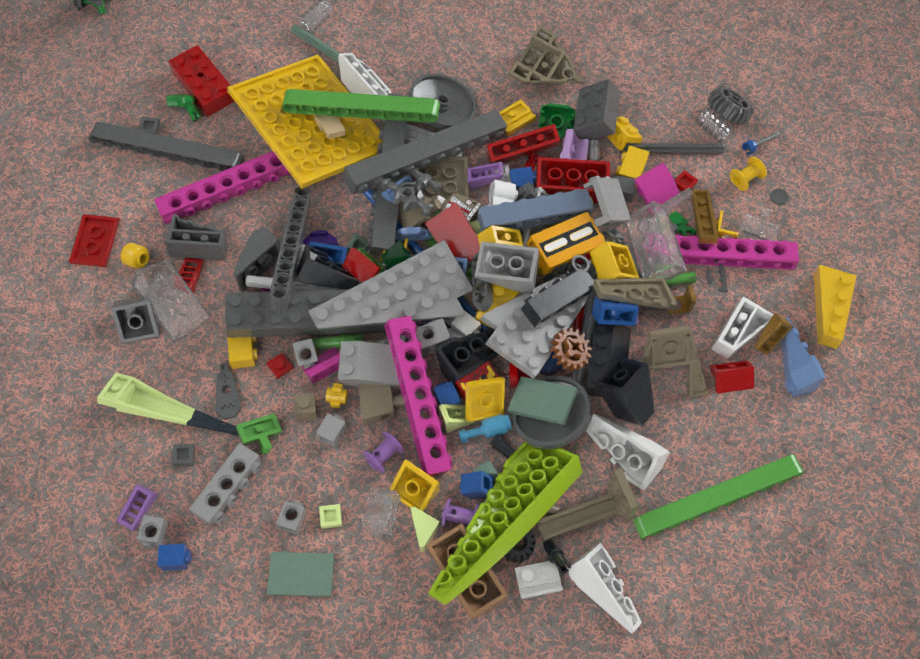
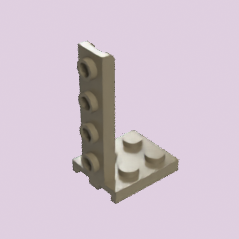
(619, 501)

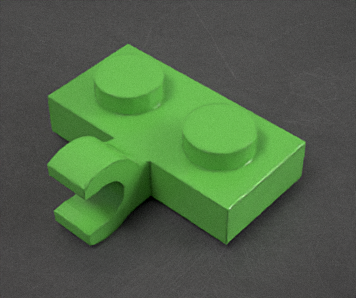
(259, 430)

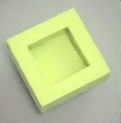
(330, 516)

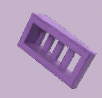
(475, 174)
(151, 496)

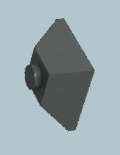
(134, 319)

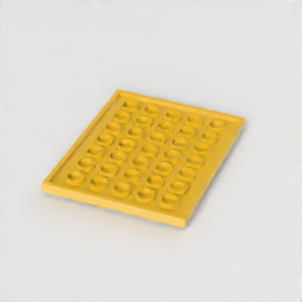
(296, 137)

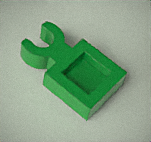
(682, 224)

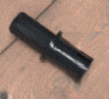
(556, 556)

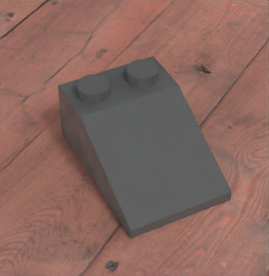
(257, 257)

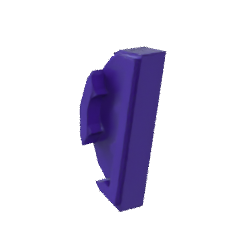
(320, 236)

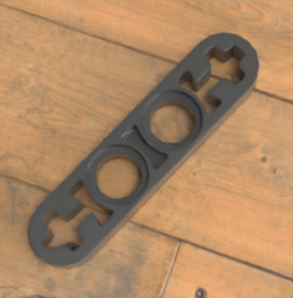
(486, 292)

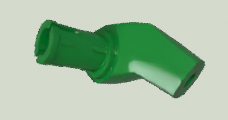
(184, 101)

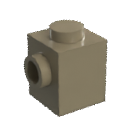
(305, 406)

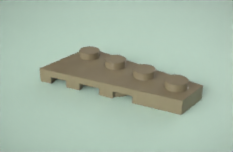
(638, 291)

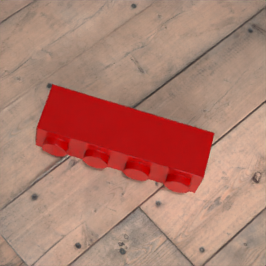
(523, 144)

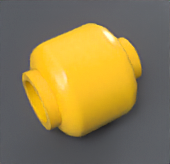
(134, 255)

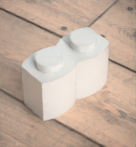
(502, 192)

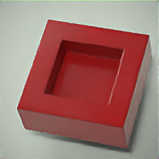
(685, 181)
(279, 365)

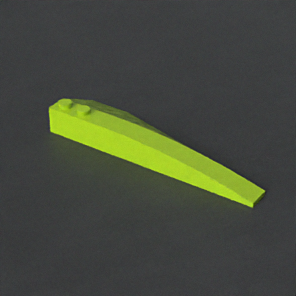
(520, 498)

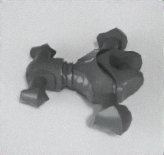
(411, 192)

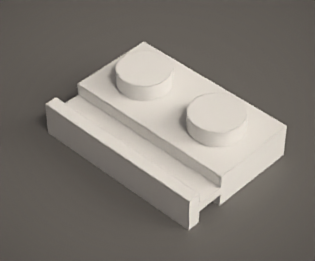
(538, 579)

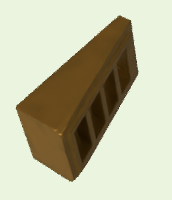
(773, 333)

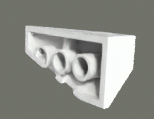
(636, 454)
(595, 578)

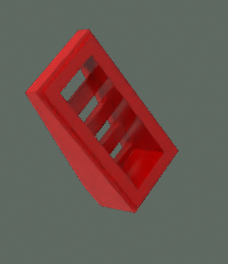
(195, 275)

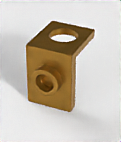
(687, 301)

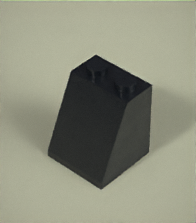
(628, 390)

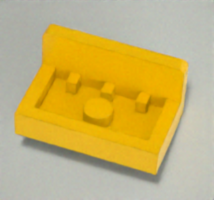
(624, 134)

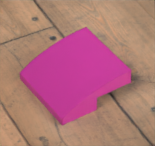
(656, 185)

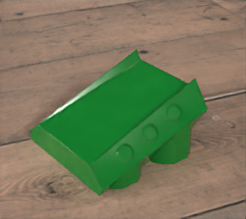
(557, 114)

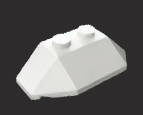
(360, 77)

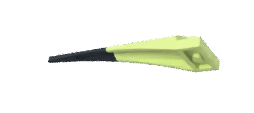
(138, 398)

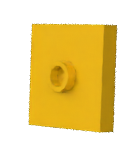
(484, 398)

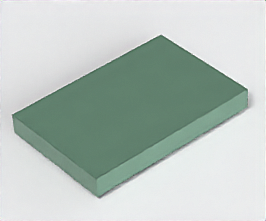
(542, 400)
(300, 574)

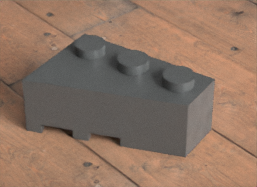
(195, 241)

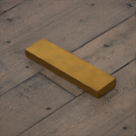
(704, 217)

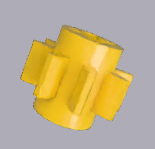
(336, 395)

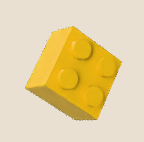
(613, 261)

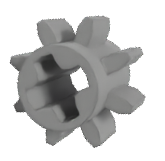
(612, 235)

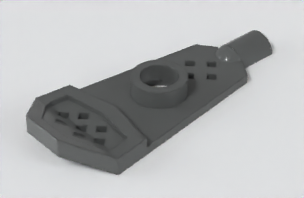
(226, 399)

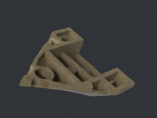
(544, 61)

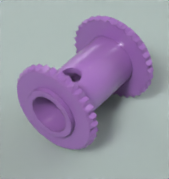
(383, 452)
(461, 516)

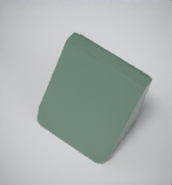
(356, 242)
(488, 468)

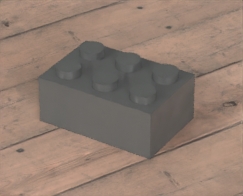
(597, 110)

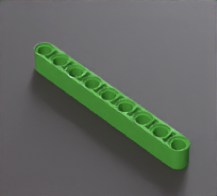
(361, 105)
(717, 496)

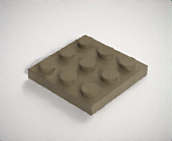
(451, 174)

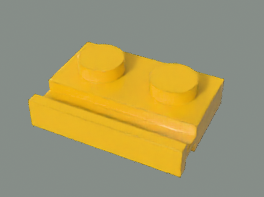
(517, 116)

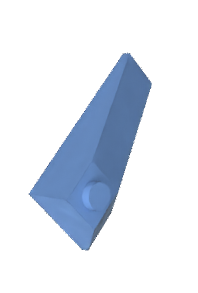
(801, 370)

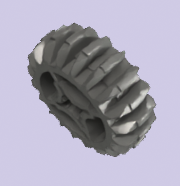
(730, 105)

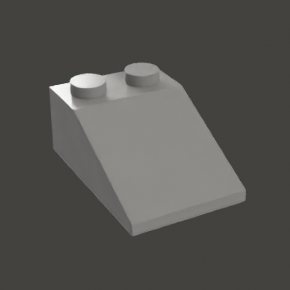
(508, 266)
(366, 364)

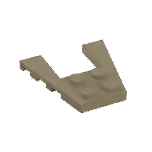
(675, 348)

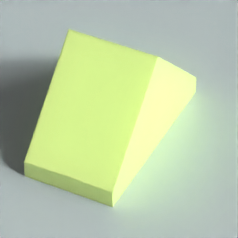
(453, 417)
(424, 526)

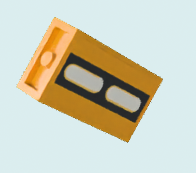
(565, 240)

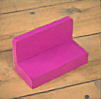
(326, 365)

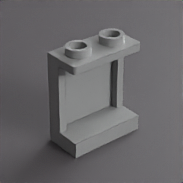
(610, 201)

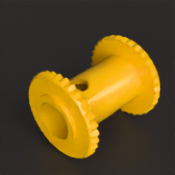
(754, 169)

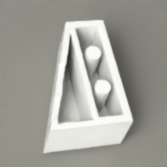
(741, 327)

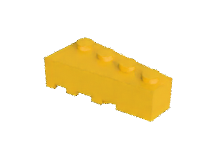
(833, 300)

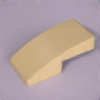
(330, 125)

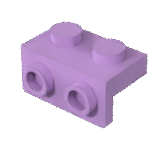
(573, 147)

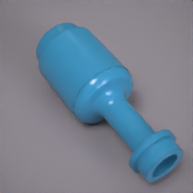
(490, 427)

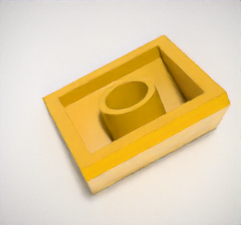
(415, 486)

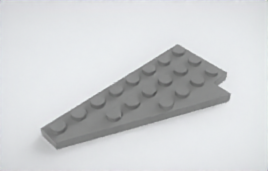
(417, 287)
(516, 336)

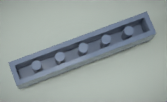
(536, 211)

